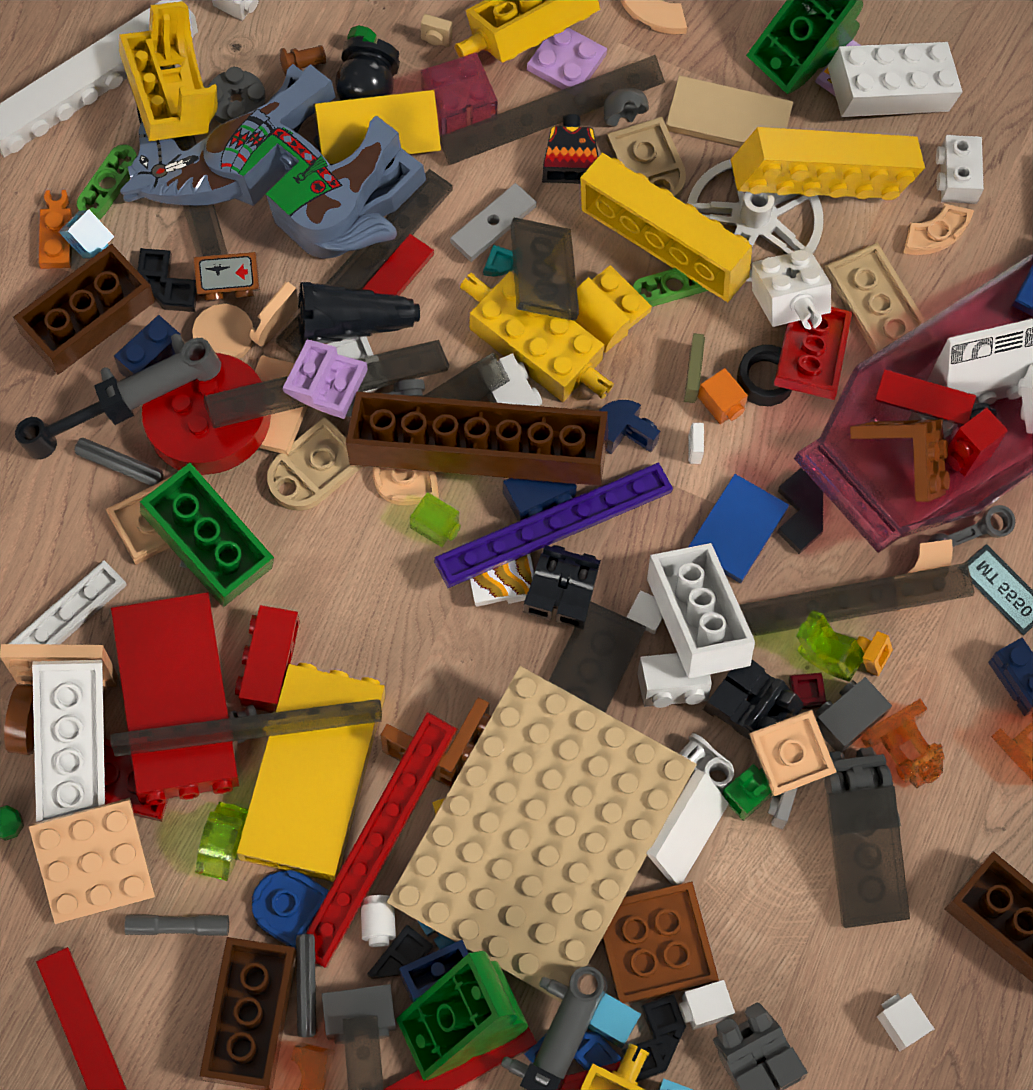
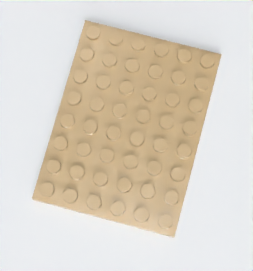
(542, 832)

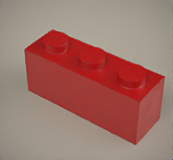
(267, 657)

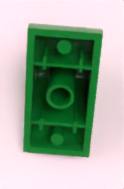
(804, 39)
(461, 1016)

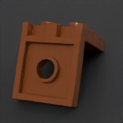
(928, 447)
(396, 742)

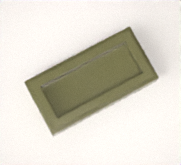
(694, 368)

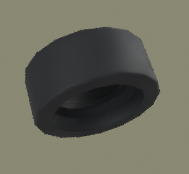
(756, 394)

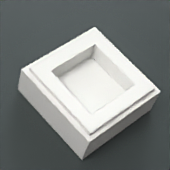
(696, 443)
(646, 612)

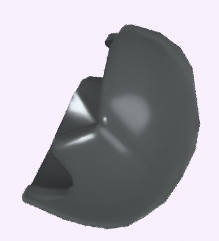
(624, 103)

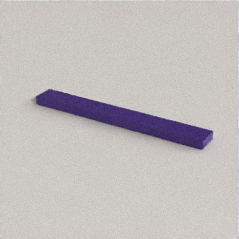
(552, 525)

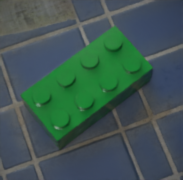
(206, 534)

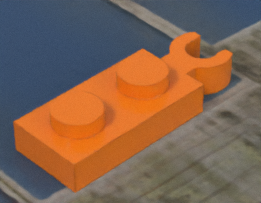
(53, 247)

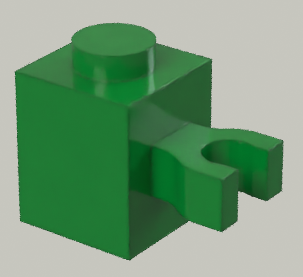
(747, 792)

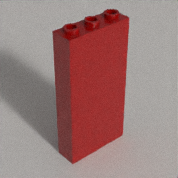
(171, 680)

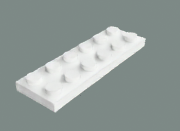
(68, 736)

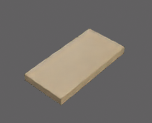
(723, 111)
(874, 296)

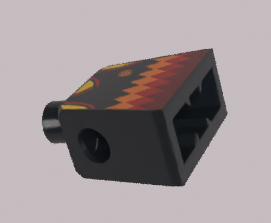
(569, 151)

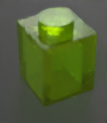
(435, 520)

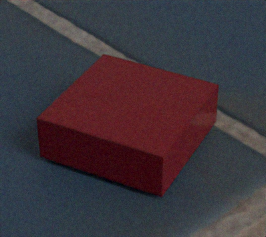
(809, 689)

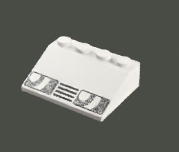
(986, 361)

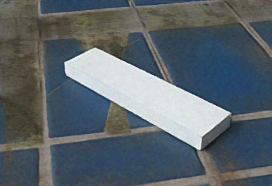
(74, 607)

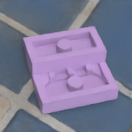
(325, 378)

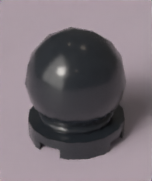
(366, 69)

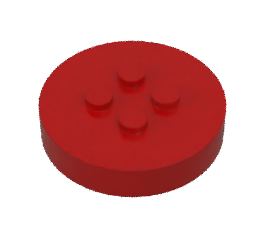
(183, 431)

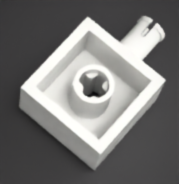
(792, 288)

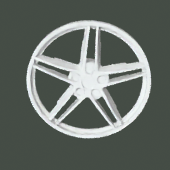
(757, 214)

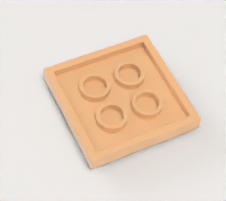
(20, 657)
(92, 860)

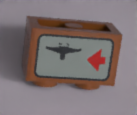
(227, 274)

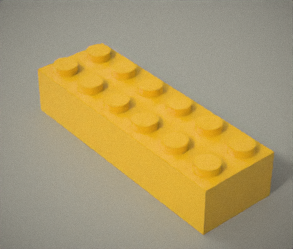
(826, 163)
(666, 226)

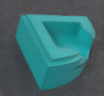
(499, 262)

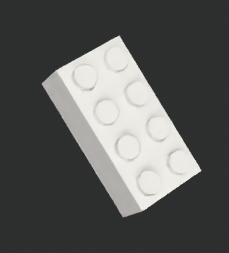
(894, 79)
(700, 610)

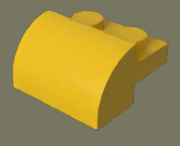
(609, 307)

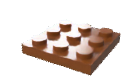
(658, 945)

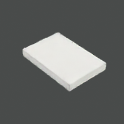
(688, 827)

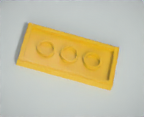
(346, 122)

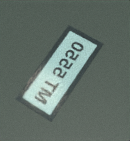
(1002, 588)

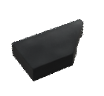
(403, 950)

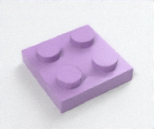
(566, 59)

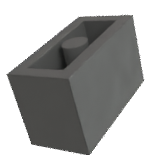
(851, 714)
(355, 1004)

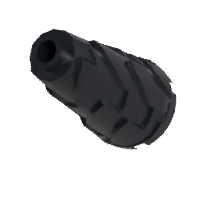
(338, 312)

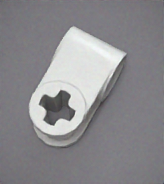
(708, 760)

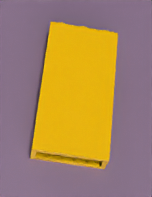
(310, 779)

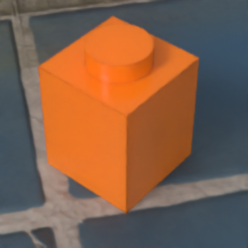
(723, 396)

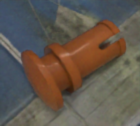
(302, 58)

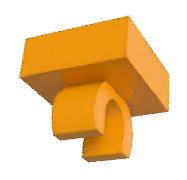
(875, 652)

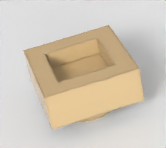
(436, 30)

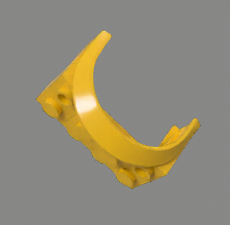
(168, 99)

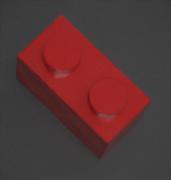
(975, 442)

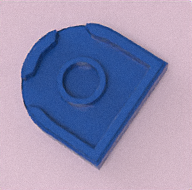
(286, 904)

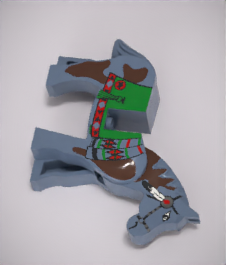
(261, 153)

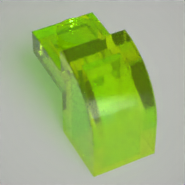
(827, 649)
(220, 841)

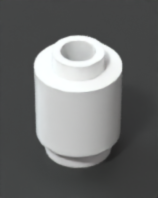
(377, 921)

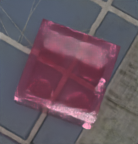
(457, 87)

